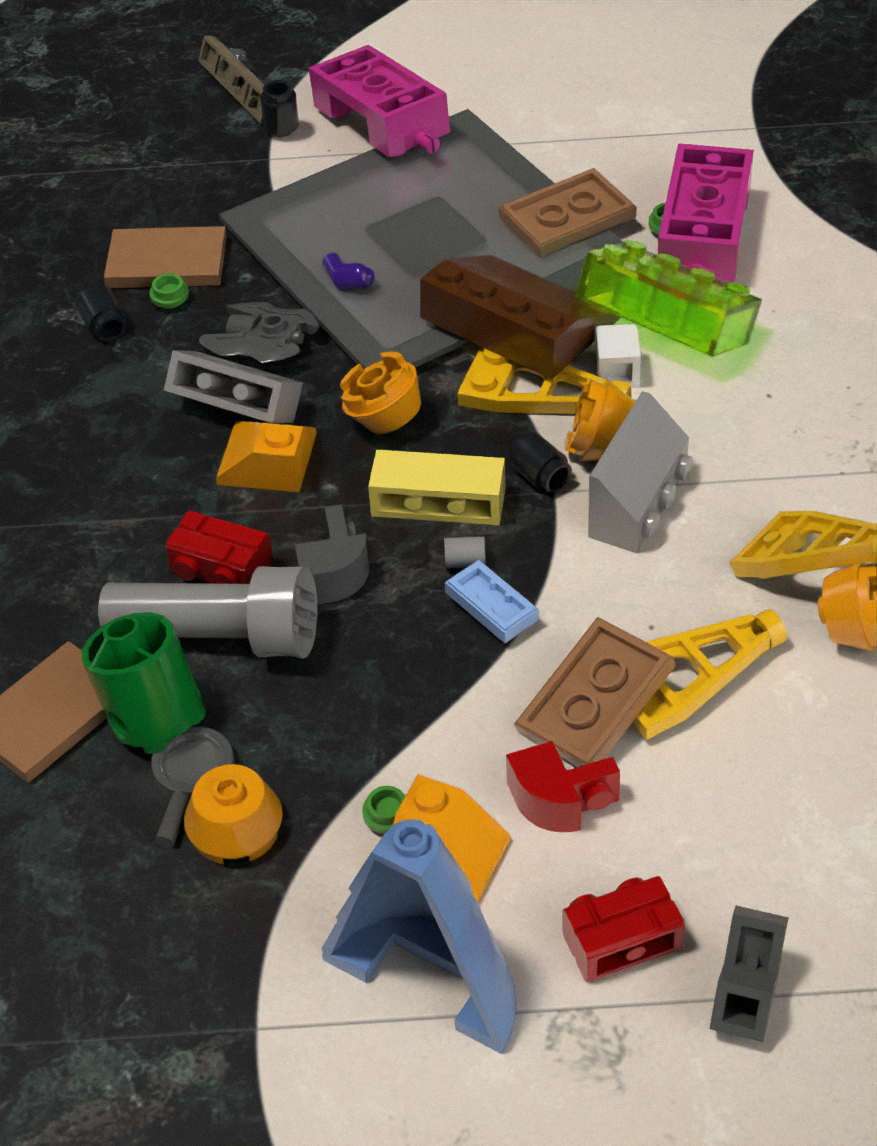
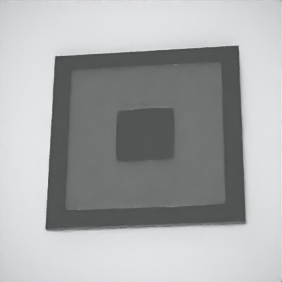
(401, 223)

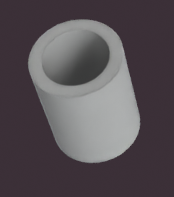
(463, 551)

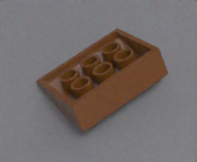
(510, 312)

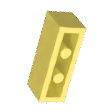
(437, 487)

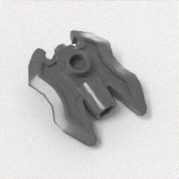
(262, 332)

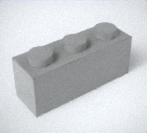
(233, 386)

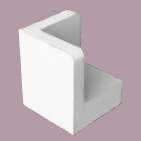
(618, 353)

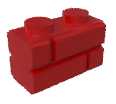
(216, 550)
(622, 927)

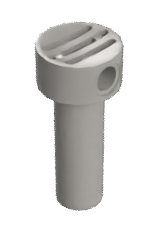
(271, 611)

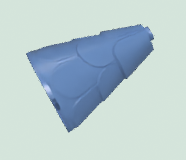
(424, 903)

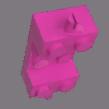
(398, 104)
(707, 208)

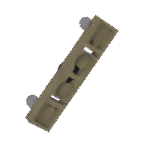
(229, 70)

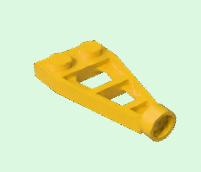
(490, 378)
(774, 546)
(747, 637)

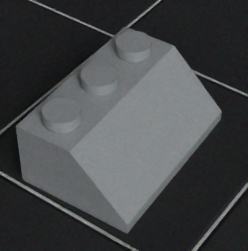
(637, 476)

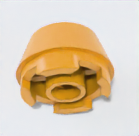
(382, 394)
(597, 419)
(850, 606)
(232, 814)

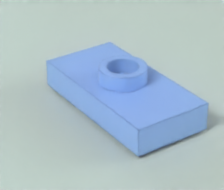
(491, 601)

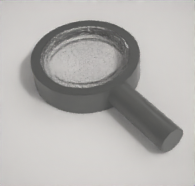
(180, 768)

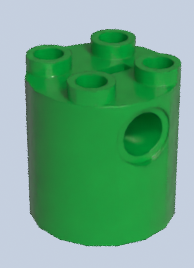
(143, 680)

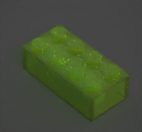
(669, 297)

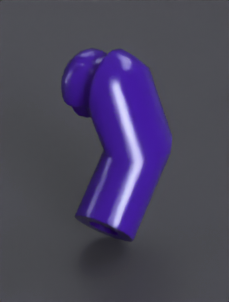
(349, 275)

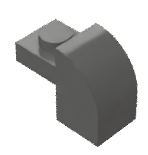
(336, 563)
(749, 973)

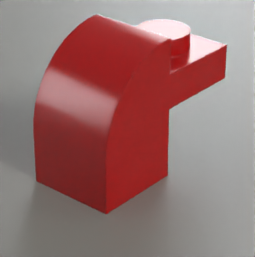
(557, 796)

